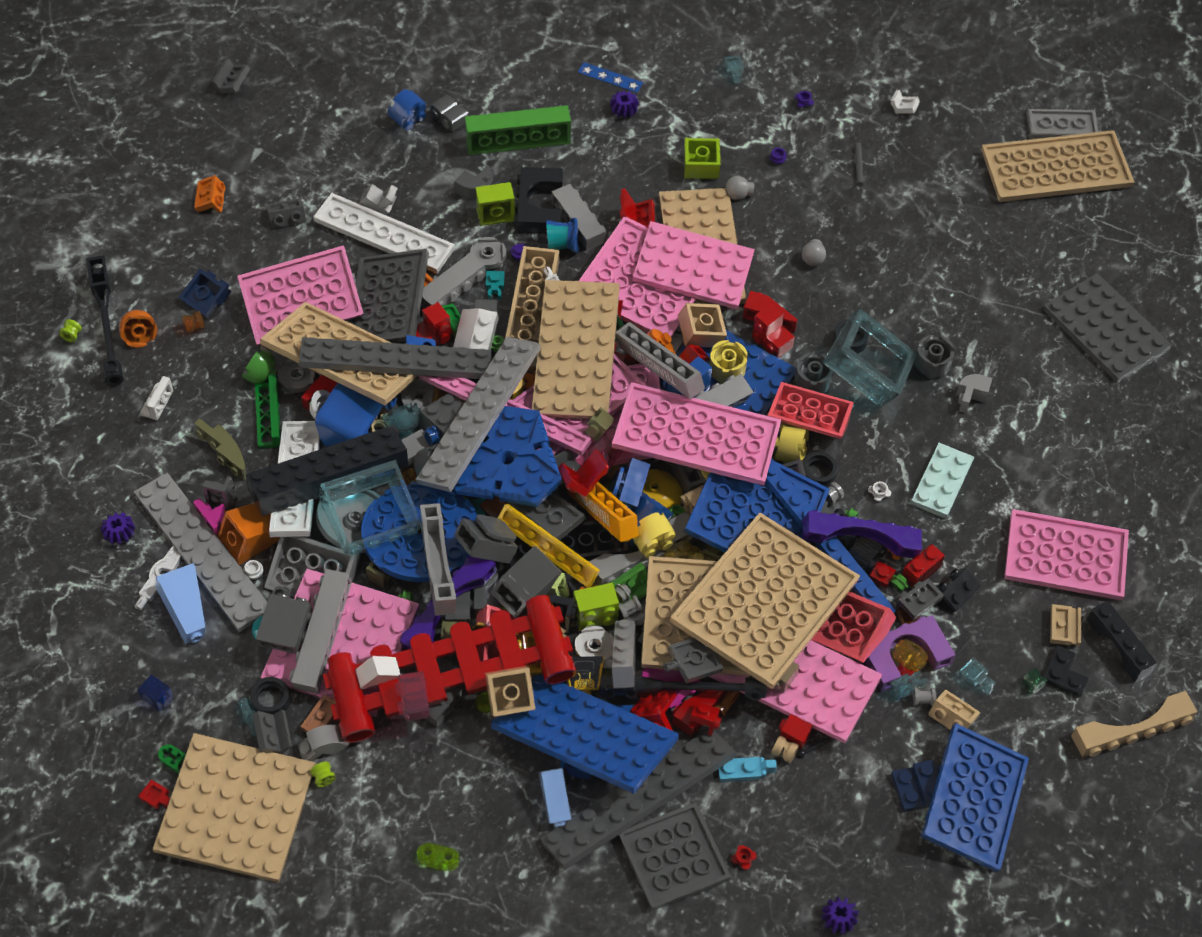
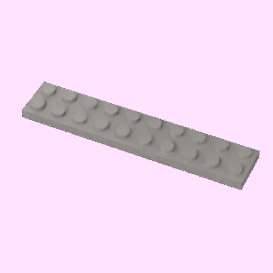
(478, 414)
(199, 545)

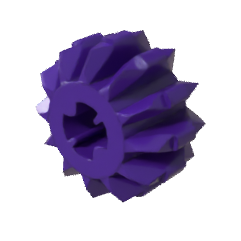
(624, 104)
(117, 528)
(840, 908)

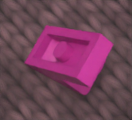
(211, 517)

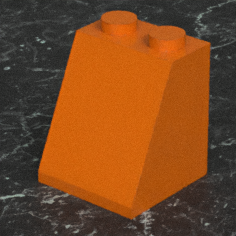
(245, 532)

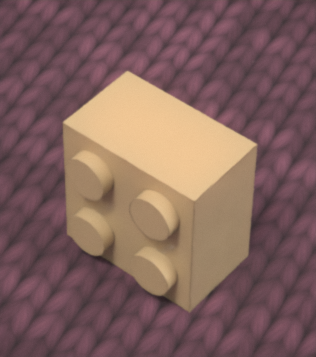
(702, 324)
(510, 691)

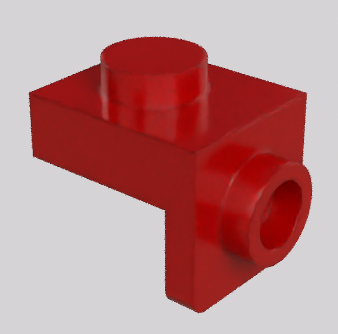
(706, 715)

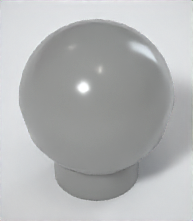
(738, 188)
(813, 253)

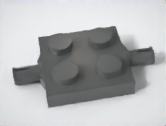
(693, 660)

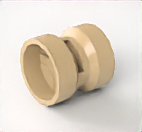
(787, 753)

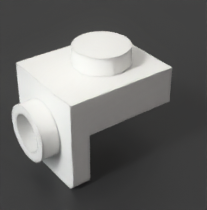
(904, 104)

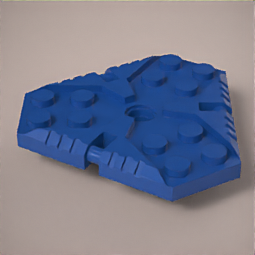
(513, 440)

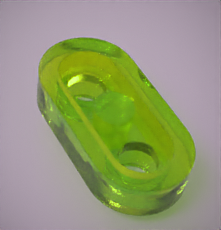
(437, 857)

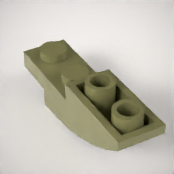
(224, 445)

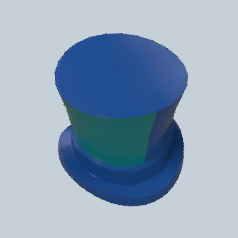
(563, 235)

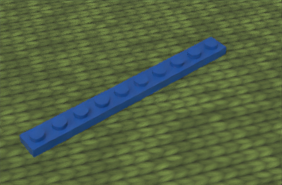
(798, 508)

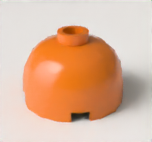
(137, 328)

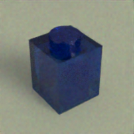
(155, 693)

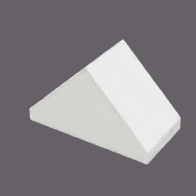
(377, 671)

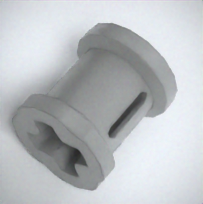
(630, 607)
(923, 696)

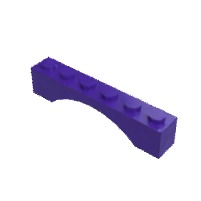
(900, 540)
(472, 574)

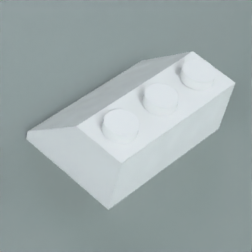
(476, 329)

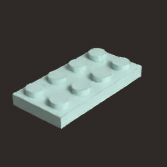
(942, 480)

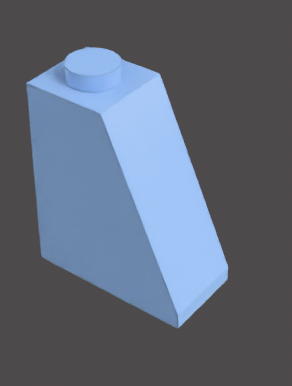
(555, 796)

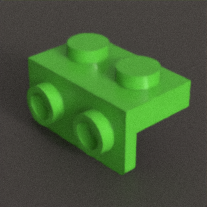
(635, 580)

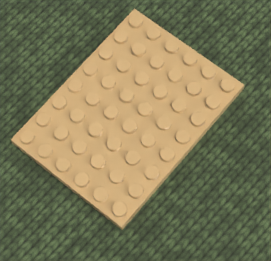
(765, 600)

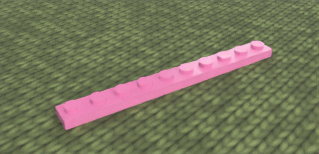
(556, 431)

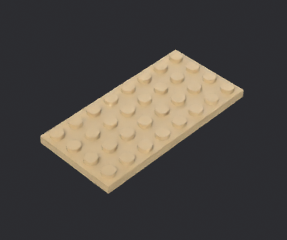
(1057, 166)
(700, 212)
(316, 323)
(576, 348)

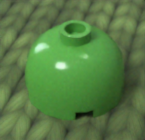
(260, 366)

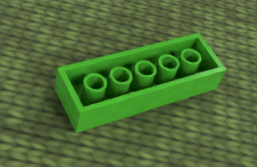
(518, 130)

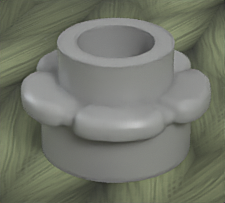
(622, 592)

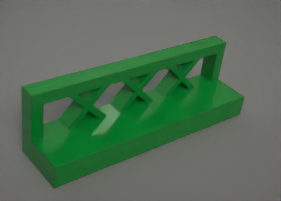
(272, 414)

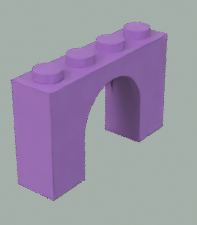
(922, 632)

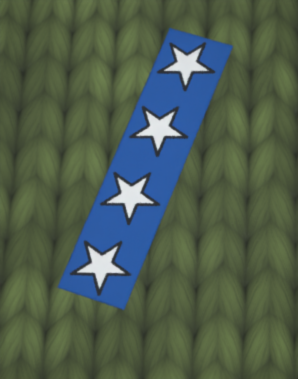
(610, 77)

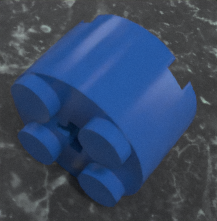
(407, 109)

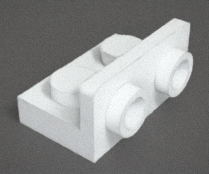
(157, 399)

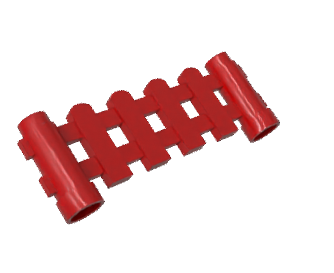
(550, 650)

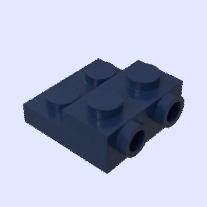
(205, 292)
(916, 785)

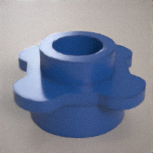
(432, 435)

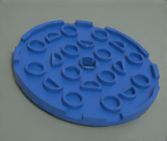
(406, 556)

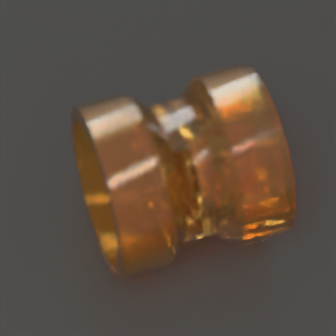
(189, 323)

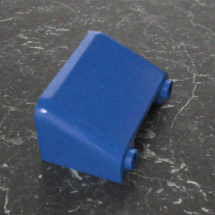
(347, 415)

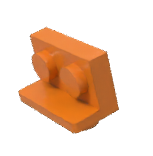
(209, 194)

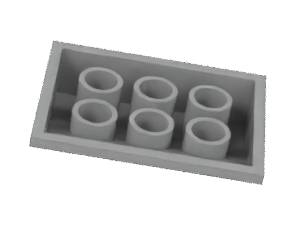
(302, 553)

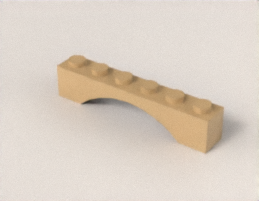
(1096, 737)

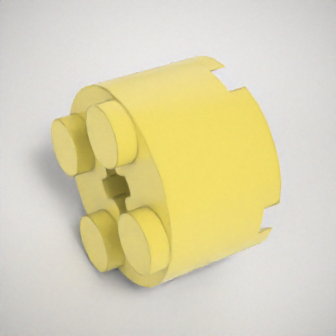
(727, 360)
(791, 443)
(654, 534)

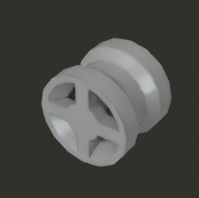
(835, 493)

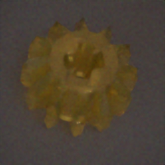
(910, 655)

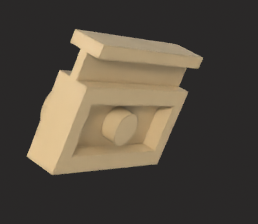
(1065, 625)

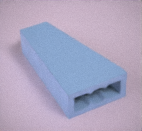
(182, 599)

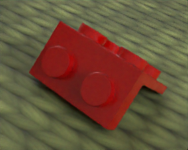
(640, 212)
(587, 476)
(653, 707)

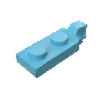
(746, 769)

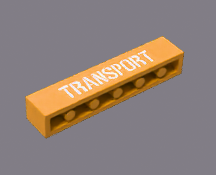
(609, 512)

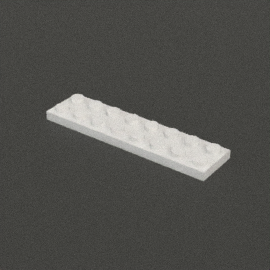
(381, 230)
(296, 440)

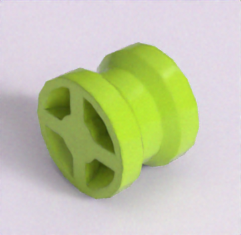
(70, 330)
(323, 774)

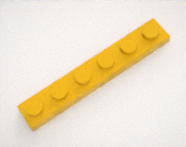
(549, 545)

